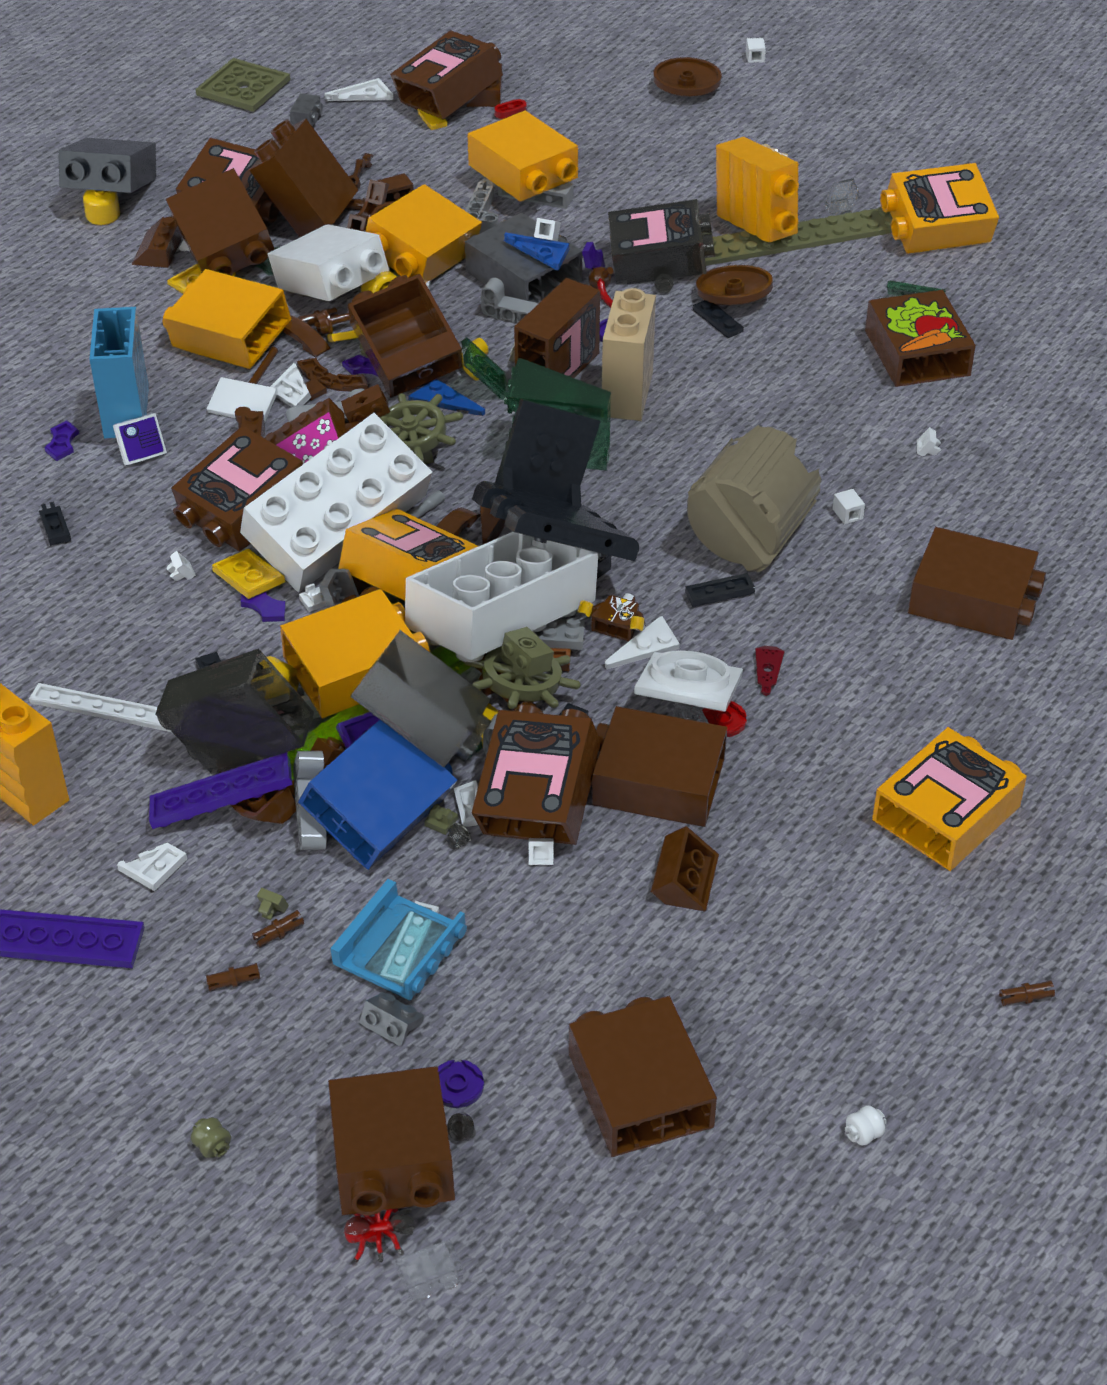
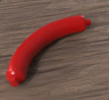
(603, 293)

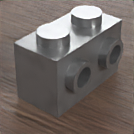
(306, 107)

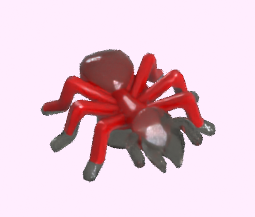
(372, 1230)

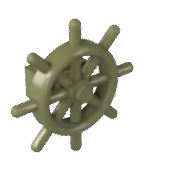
(413, 429)
(525, 662)

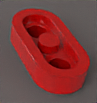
(510, 108)

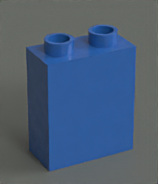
(376, 792)

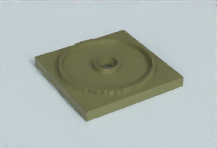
(226, 84)

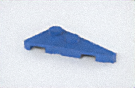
(547, 251)
(451, 399)

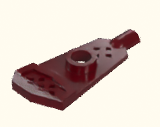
(770, 658)

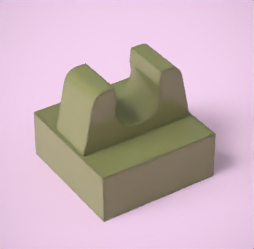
(440, 819)
(271, 903)

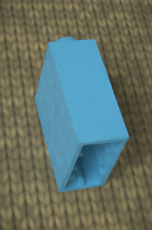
(118, 367)

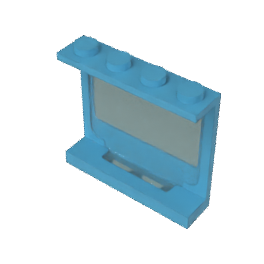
(396, 942)

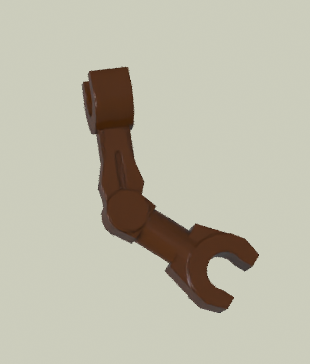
(361, 163)

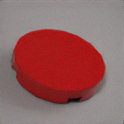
(734, 723)

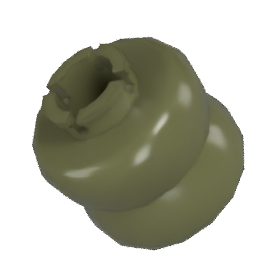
(210, 1137)

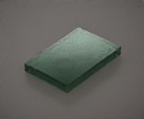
(900, 288)
(484, 368)

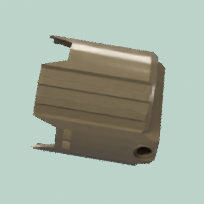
(752, 498)

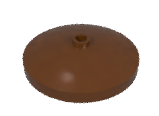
(687, 76)
(734, 284)

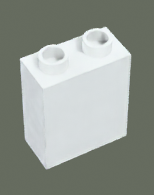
(328, 262)

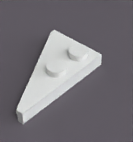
(367, 90)
(654, 638)

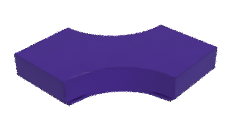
(592, 257)
(359, 365)
(61, 443)
(269, 608)

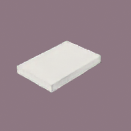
(234, 394)

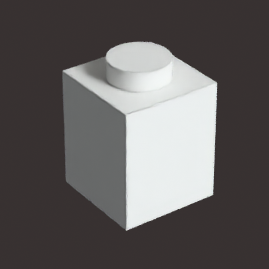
(755, 50)
(547, 229)
(848, 506)

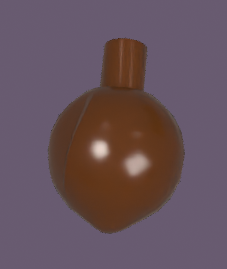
(600, 273)

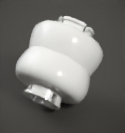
(865, 1125)

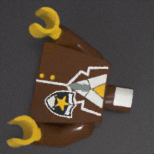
(615, 616)

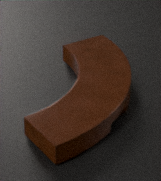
(313, 369)

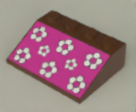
(310, 431)

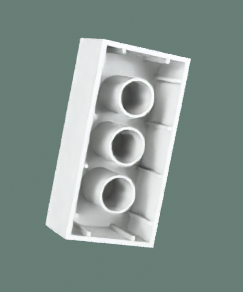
(305, 515)
(497, 590)

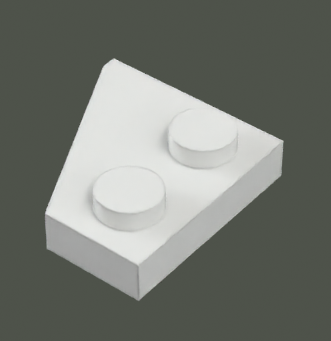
(291, 387)
(154, 866)

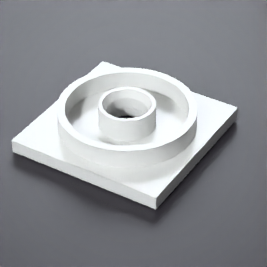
(689, 679)

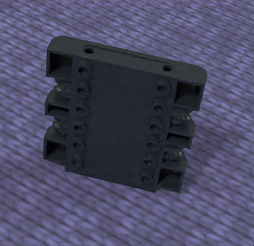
(542, 482)

